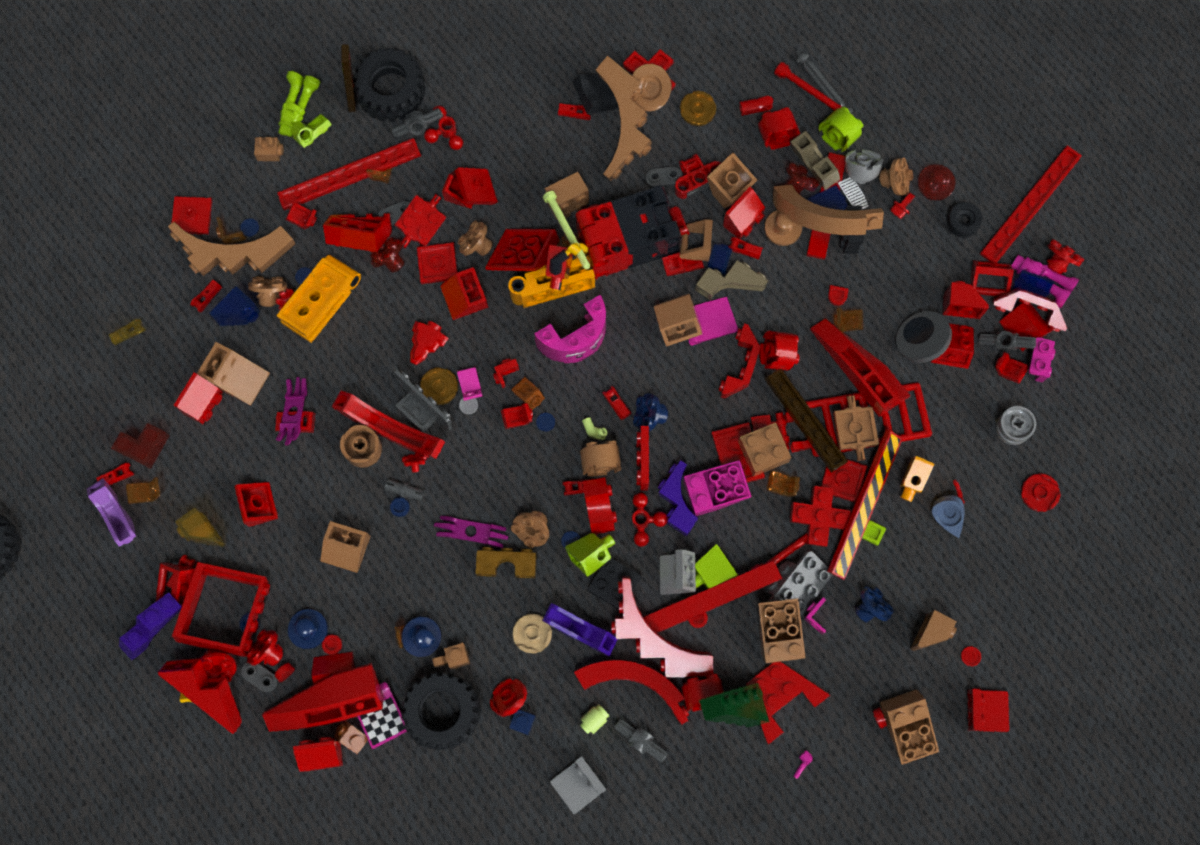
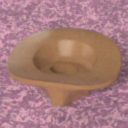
(655, 86)

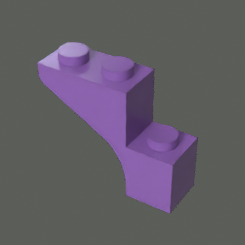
(114, 515)

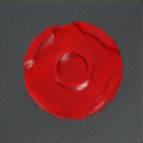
(1040, 492)
(508, 697)

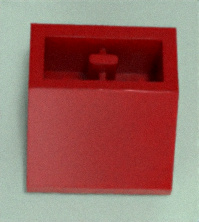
(464, 294)
(318, 755)

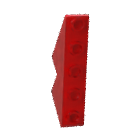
(208, 694)

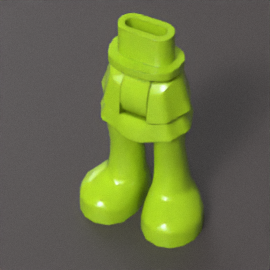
(290, 111)

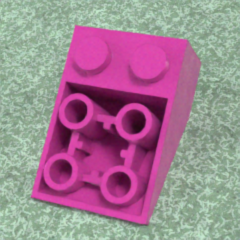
(716, 488)

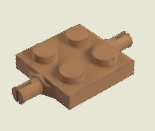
(855, 428)

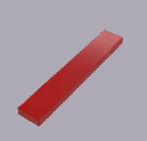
(820, 240)

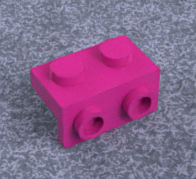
(1041, 359)

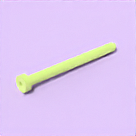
(550, 197)

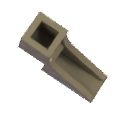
(738, 277)

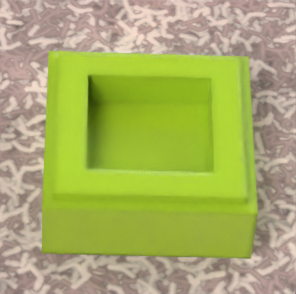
(873, 533)

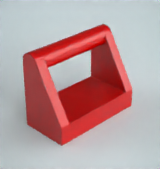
(991, 268)
(181, 580)

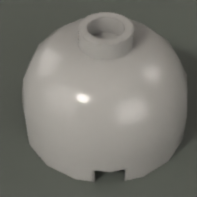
(863, 166)

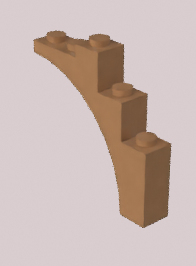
(632, 116)
(258, 253)

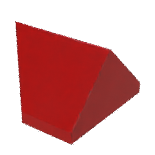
(452, 192)

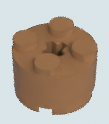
(353, 439)
(600, 458)

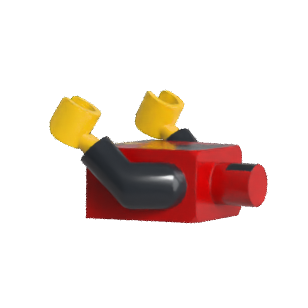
(560, 262)

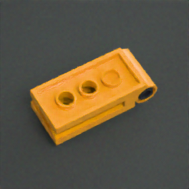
(535, 286)
(319, 297)

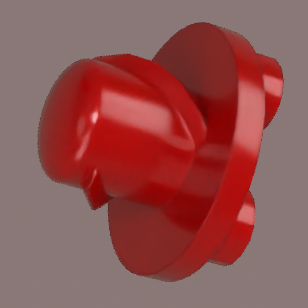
(1062, 257)
(265, 649)
(218, 664)

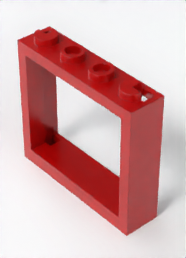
(192, 598)

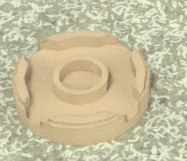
(535, 640)

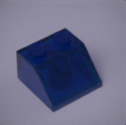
(235, 309)

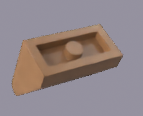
(700, 253)

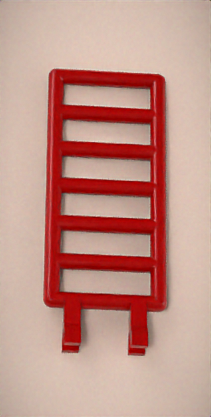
(909, 435)

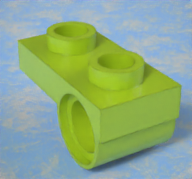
(311, 131)

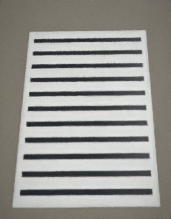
(853, 193)

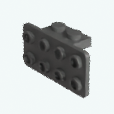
(419, 408)
(800, 581)

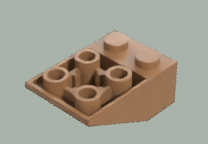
(233, 373)
(781, 631)
(910, 726)

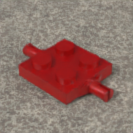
(420, 221)

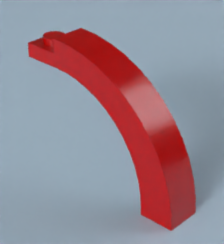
(387, 427)
(625, 670)

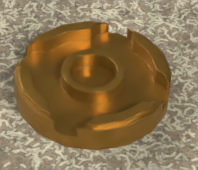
(698, 108)
(442, 391)

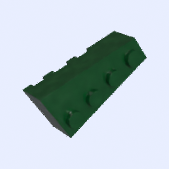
(736, 706)

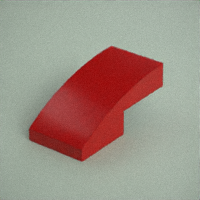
(675, 265)

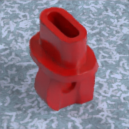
(900, 209)

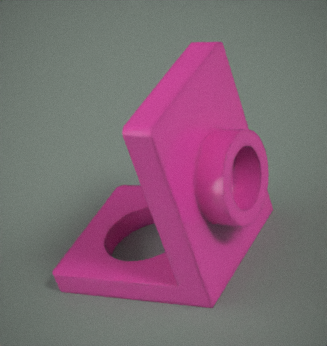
(469, 383)
(812, 610)

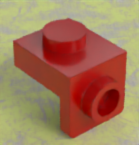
(301, 216)
(506, 367)
(1010, 368)
(517, 416)

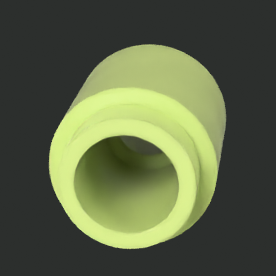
(594, 719)

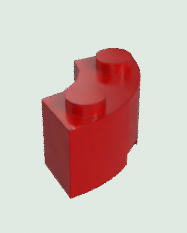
(598, 505)

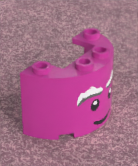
(581, 342)

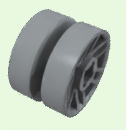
(1016, 425)

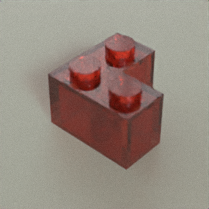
(143, 450)

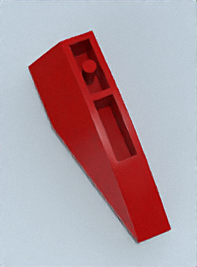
(863, 369)
(329, 701)

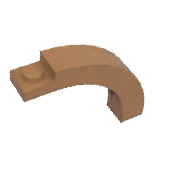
(822, 218)

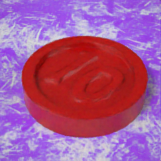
(971, 656)

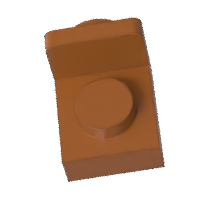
(528, 393)

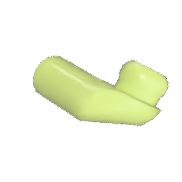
(594, 432)

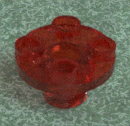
(800, 179)
(936, 182)
(388, 256)

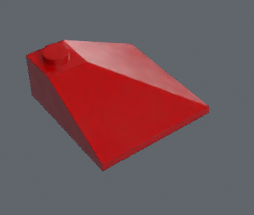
(522, 250)

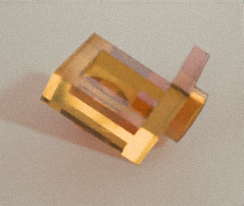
(849, 320)
(783, 484)

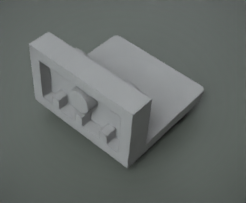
(677, 573)
(578, 785)

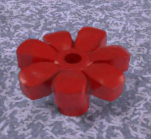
(284, 297)
(414, 461)

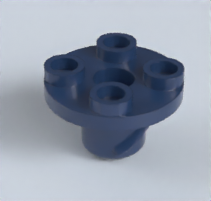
(649, 412)
(873, 605)
(307, 629)
(420, 636)

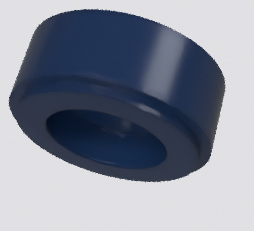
(399, 507)

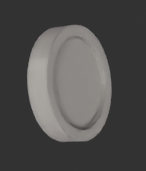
(468, 406)

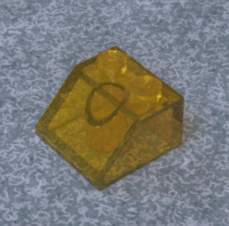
(197, 528)

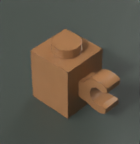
(268, 149)
(455, 657)

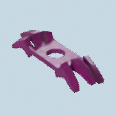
(292, 400)
(482, 535)

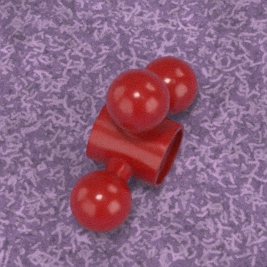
(432, 135)
(659, 519)

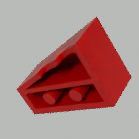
(357, 232)

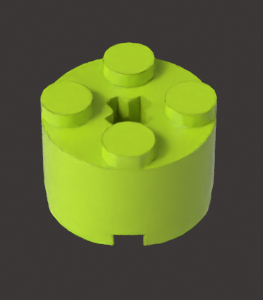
(841, 129)

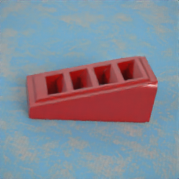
(309, 428)

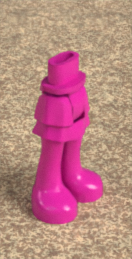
(1038, 268)

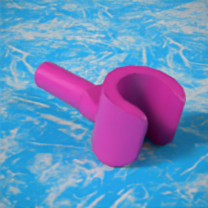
(806, 759)

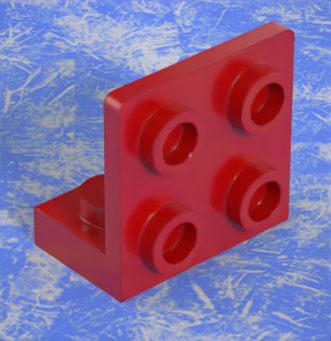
(960, 349)
(988, 710)

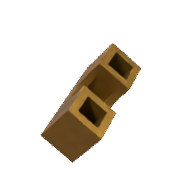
(489, 560)

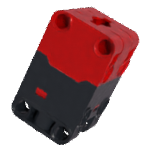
(628, 231)

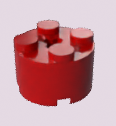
(778, 128)
(779, 350)
(695, 690)

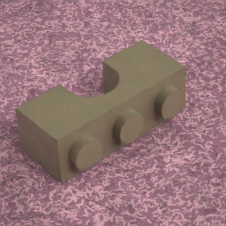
(820, 167)

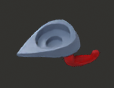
(950, 511)

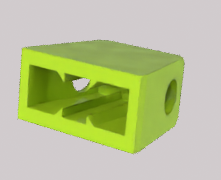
(590, 552)
(713, 569)

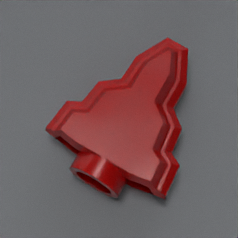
(426, 340)

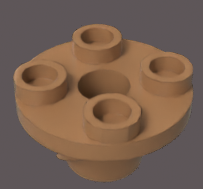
(897, 177)
(781, 229)
(475, 240)
(267, 289)
(531, 528)

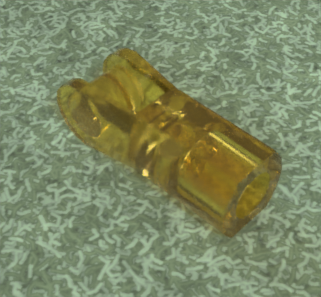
(124, 334)

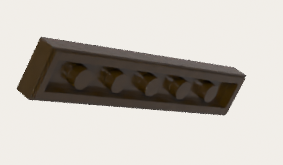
(348, 77)
(806, 420)

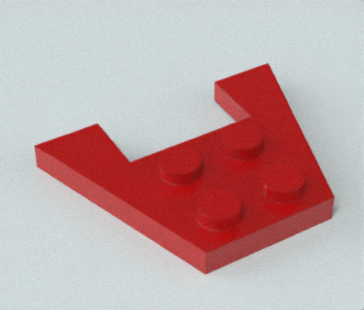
(779, 687)

